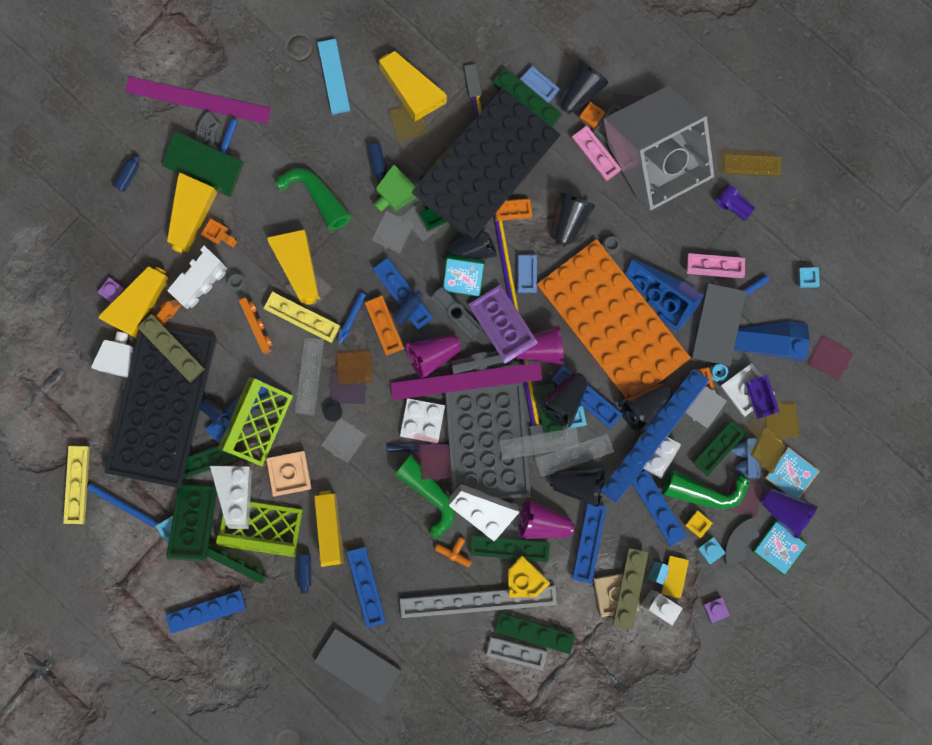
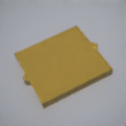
(405, 126)
(785, 422)
(768, 450)

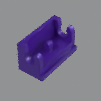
(761, 397)

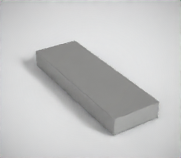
(516, 653)

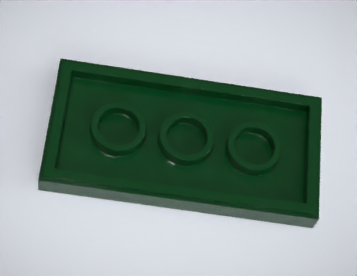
(203, 163)
(192, 523)

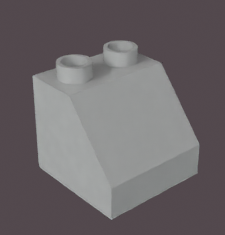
(661, 146)

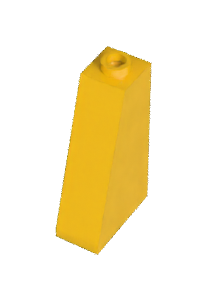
(411, 86)
(189, 211)
(296, 260)
(136, 301)
(328, 529)

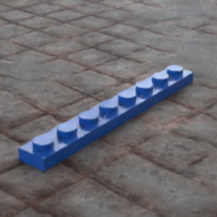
(655, 436)

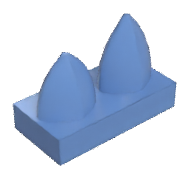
(750, 467)

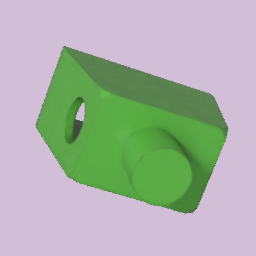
(394, 190)

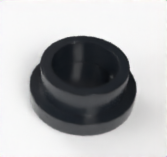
(332, 412)

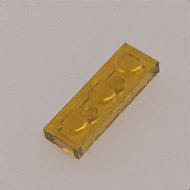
(752, 165)

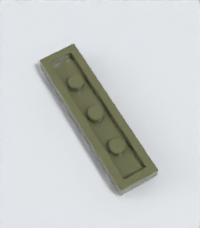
(170, 348)
(630, 589)

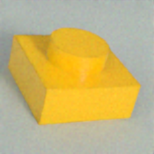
(698, 524)

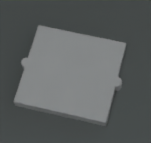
(706, 407)

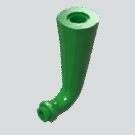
(328, 205)
(411, 475)
(688, 490)

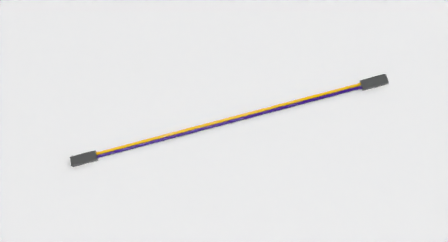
(475, 93)

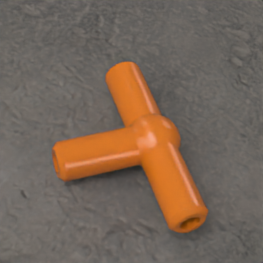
(454, 554)

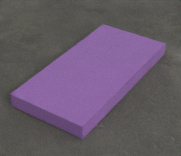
(502, 323)

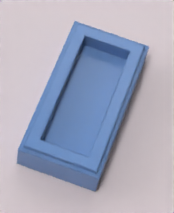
(540, 84)
(527, 273)

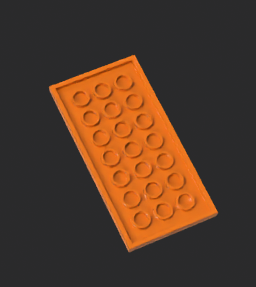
(613, 321)

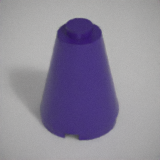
(789, 511)

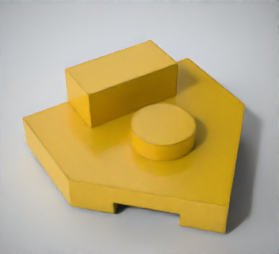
(525, 579)

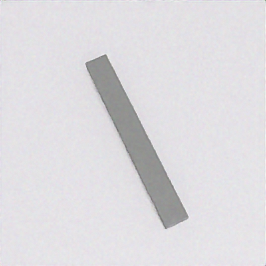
(472, 602)

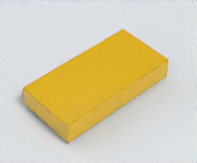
(676, 577)

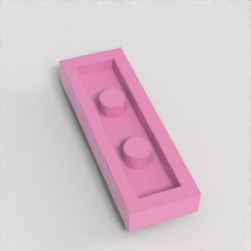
(596, 153)
(715, 265)

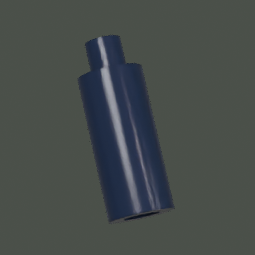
(377, 161)
(126, 174)
(407, 308)
(214, 412)
(304, 572)

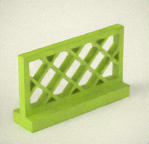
(241, 413)
(263, 545)

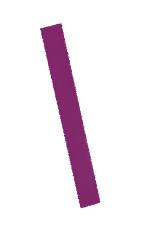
(198, 100)
(466, 381)

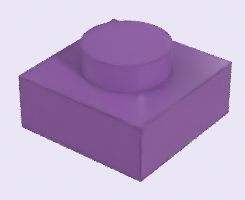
(111, 290)
(716, 610)

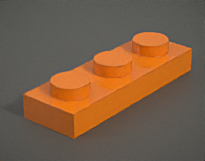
(256, 325)
(384, 325)

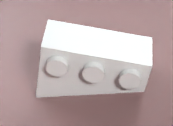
(197, 279)
(234, 494)
(483, 511)

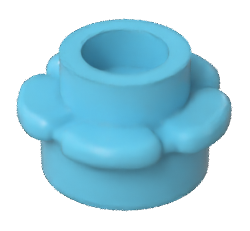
(719, 377)

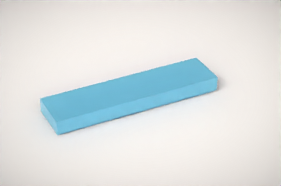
(334, 76)

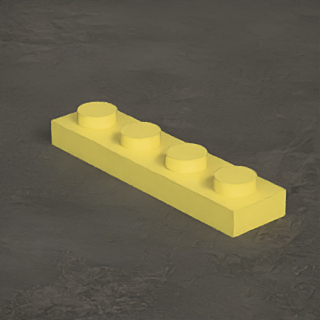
(302, 317)
(76, 485)

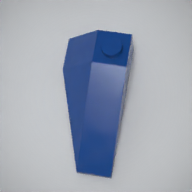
(668, 295)
(778, 340)

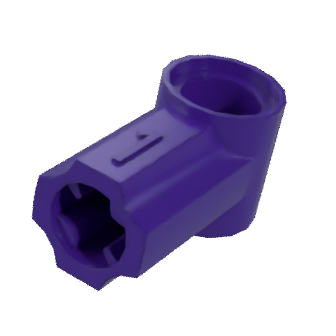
(731, 200)

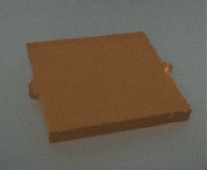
(354, 368)

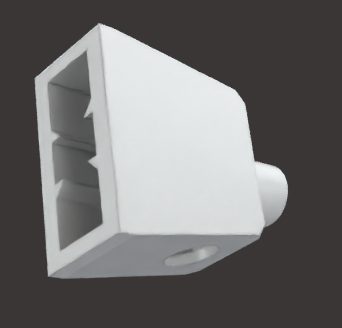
(114, 356)
(661, 607)

